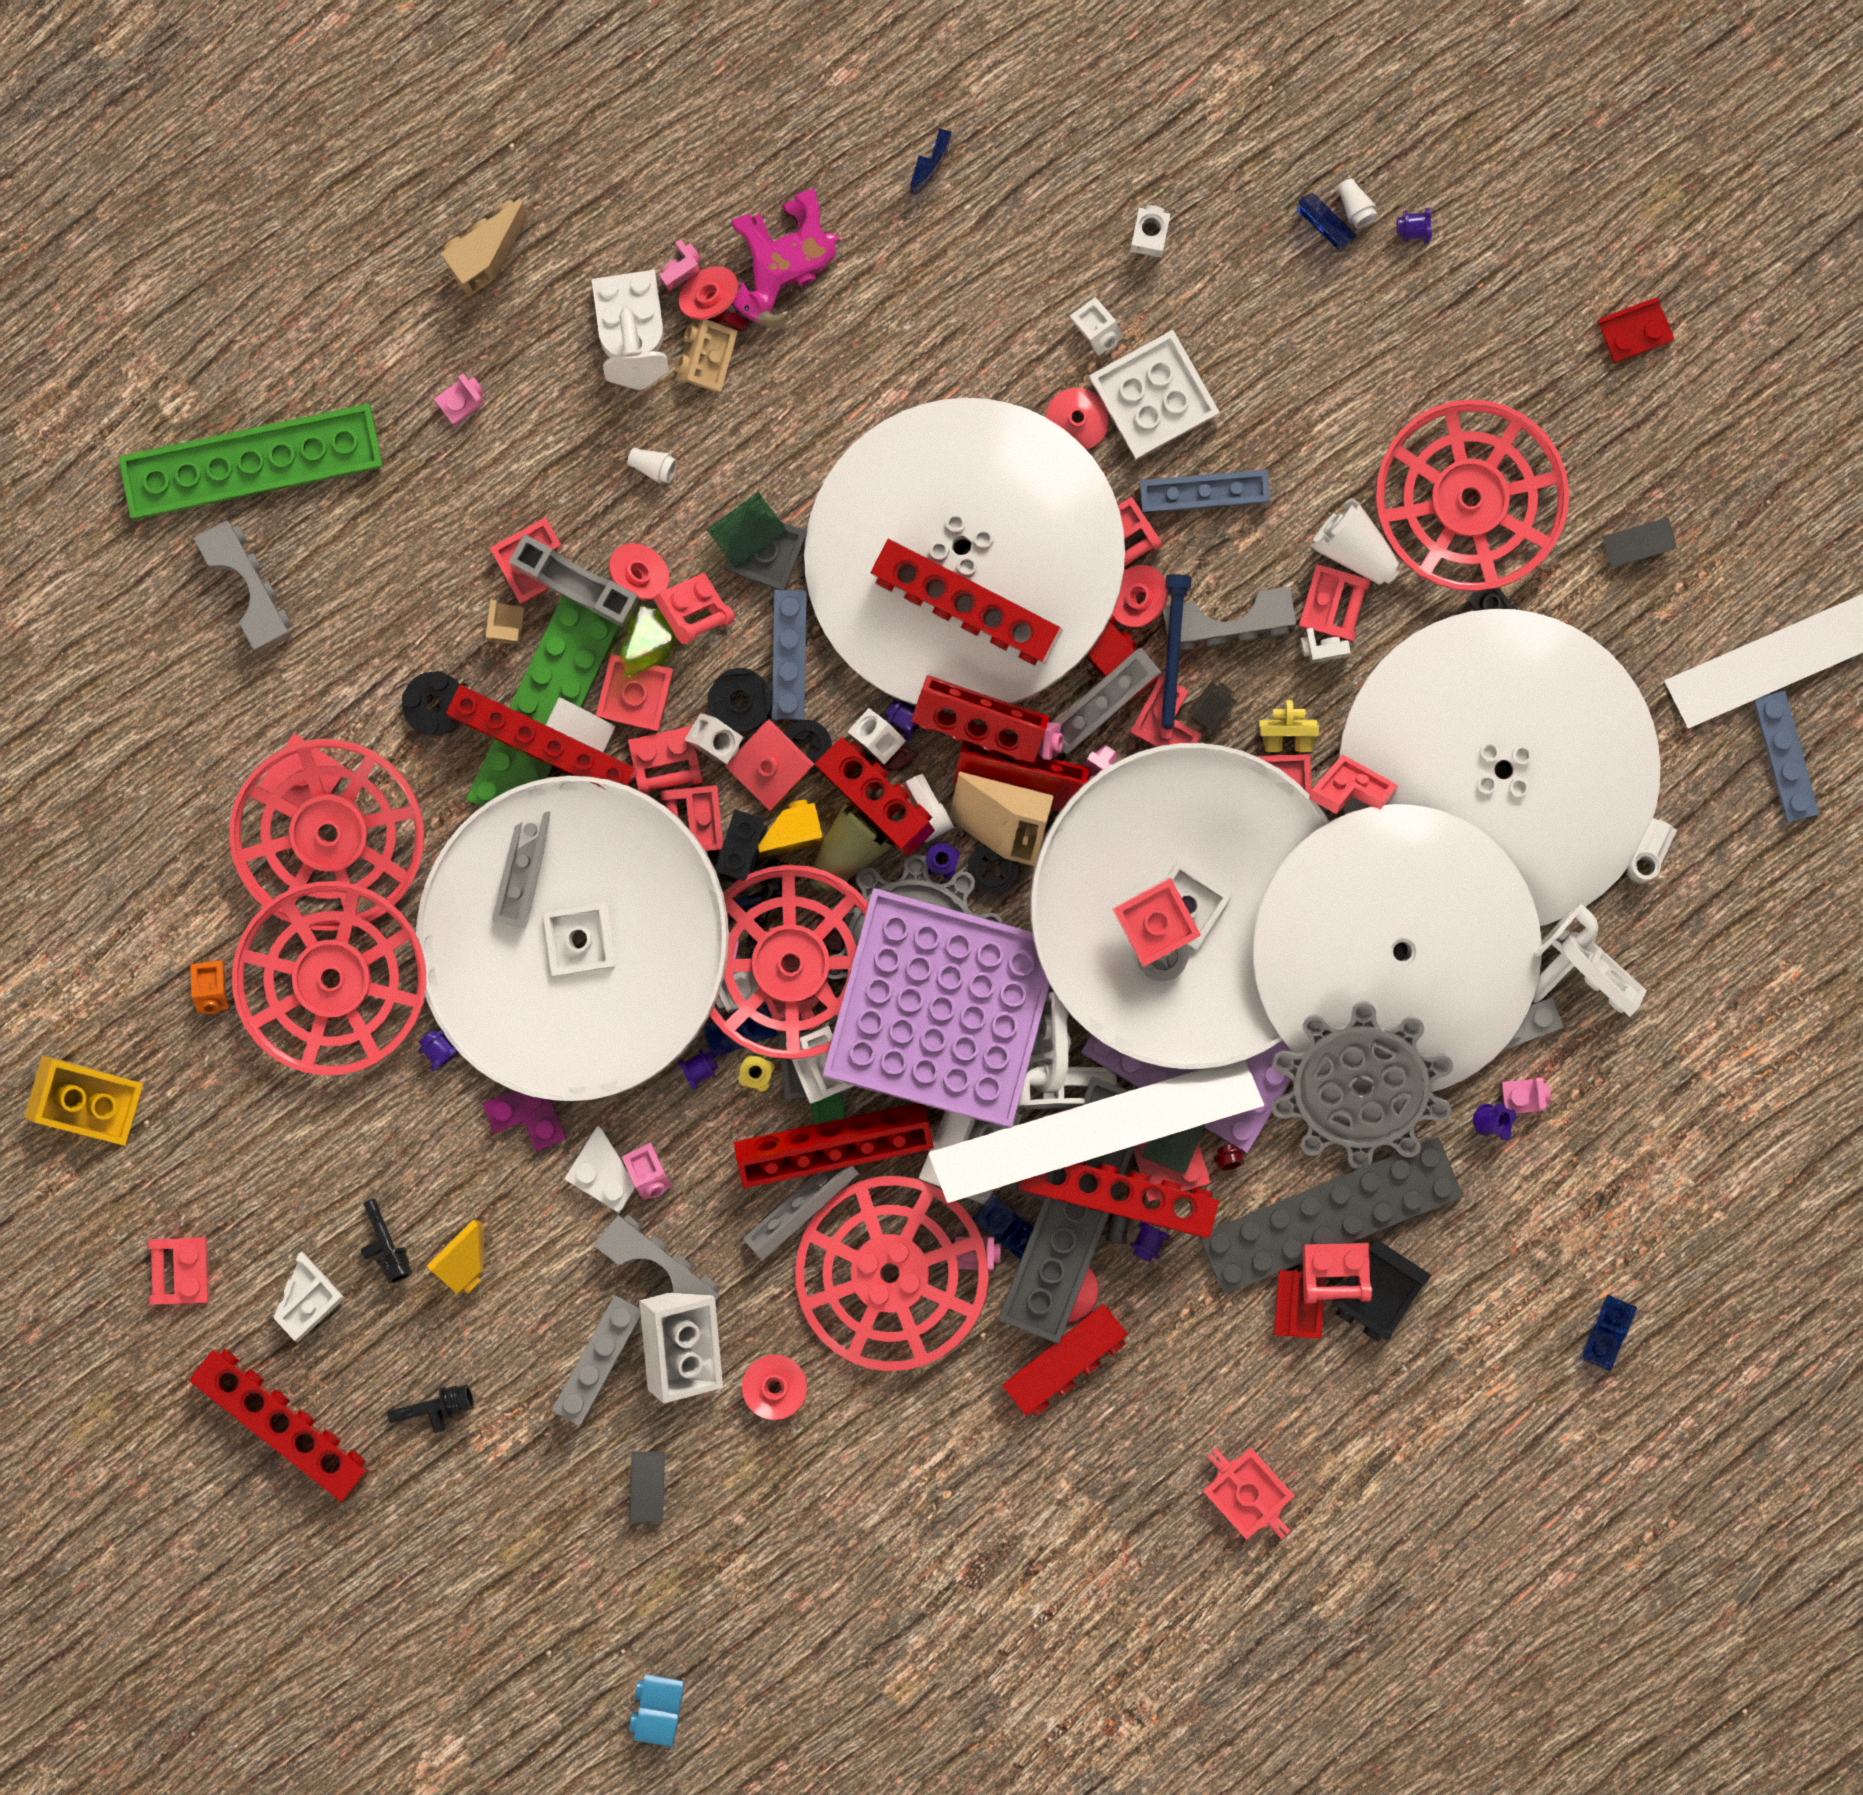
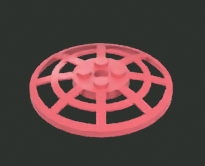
(1486, 481)
(321, 810)
(784, 941)
(308, 978)
(912, 1279)

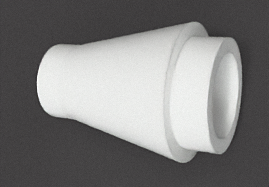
(1357, 205)
(654, 464)

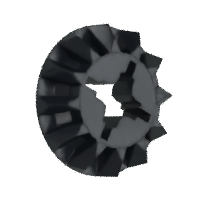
(820, 739)
(992, 883)

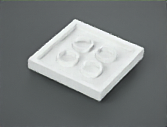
(1154, 395)

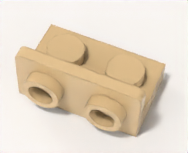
(705, 354)

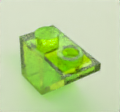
(649, 641)

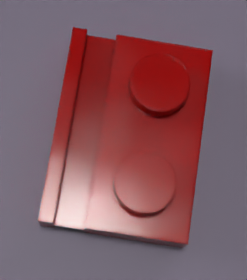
(1635, 330)
(1292, 1314)

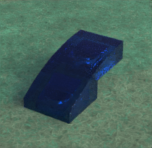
(927, 167)
(721, 1044)

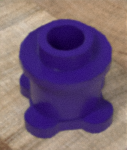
(1415, 226)
(900, 715)
(947, 869)
(437, 1049)
(699, 1068)
(1494, 1120)
(1149, 1242)

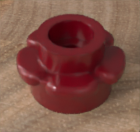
(1229, 1157)

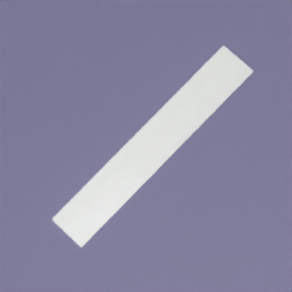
(1769, 663)
(1094, 1130)

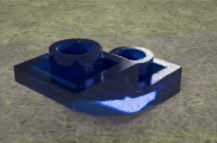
(1004, 1225)
(1608, 1332)

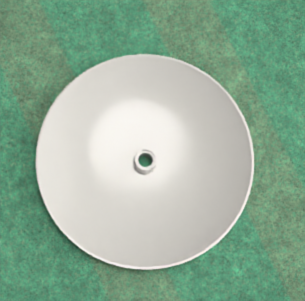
(1389, 880)

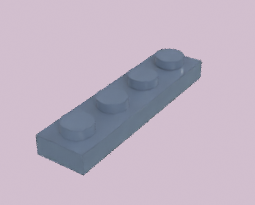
(1204, 491)
(789, 654)
(1785, 756)

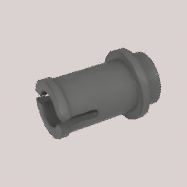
(1117, 1229)

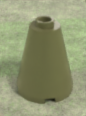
(849, 847)

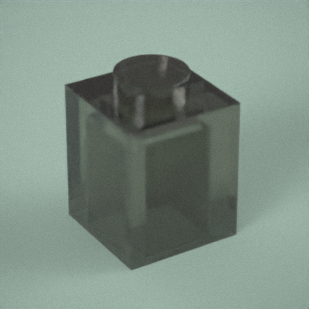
(1212, 707)

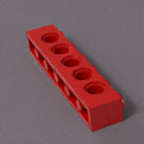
(896, 557)
(535, 738)
(833, 1145)
(1197, 1223)
(209, 1380)

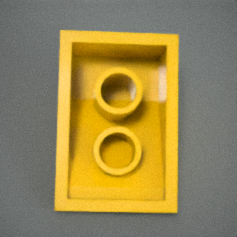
(83, 1100)

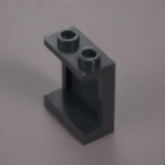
(740, 847)
(1393, 1285)

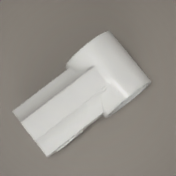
(923, 795)
(1652, 850)

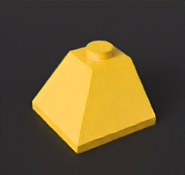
(792, 830)
(462, 1259)

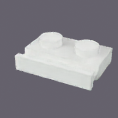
(811, 1069)

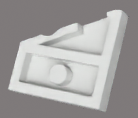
(602, 1173)
(306, 1299)

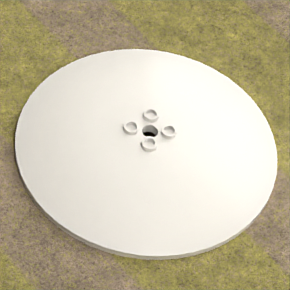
(1037, 532)
(1547, 704)
(1220, 833)
(528, 999)

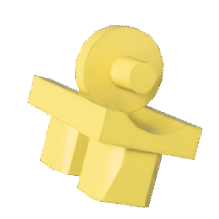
(1275, 729)

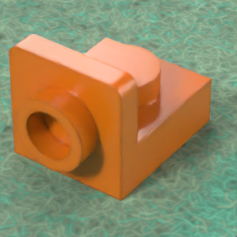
(209, 987)

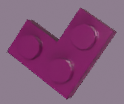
(536, 1112)

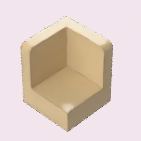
(504, 623)

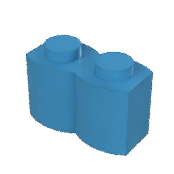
(658, 1710)

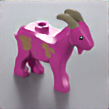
(784, 261)

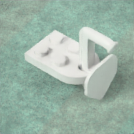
(627, 316)
(1598, 968)
(1049, 1063)

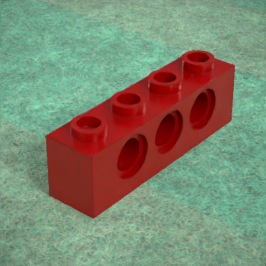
(971, 705)
(904, 834)

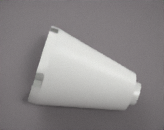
(1357, 544)

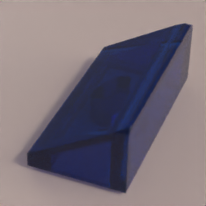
(1326, 221)

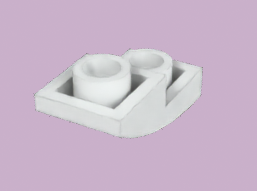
(580, 724)

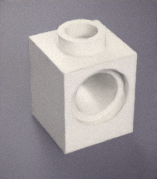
(1150, 244)
(703, 734)
(876, 736)

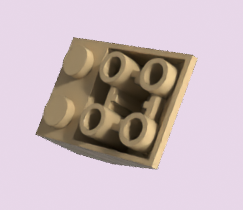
(482, 252)
(1001, 816)

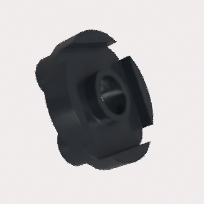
(752, 686)
(416, 698)

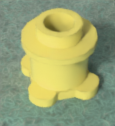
(760, 1083)

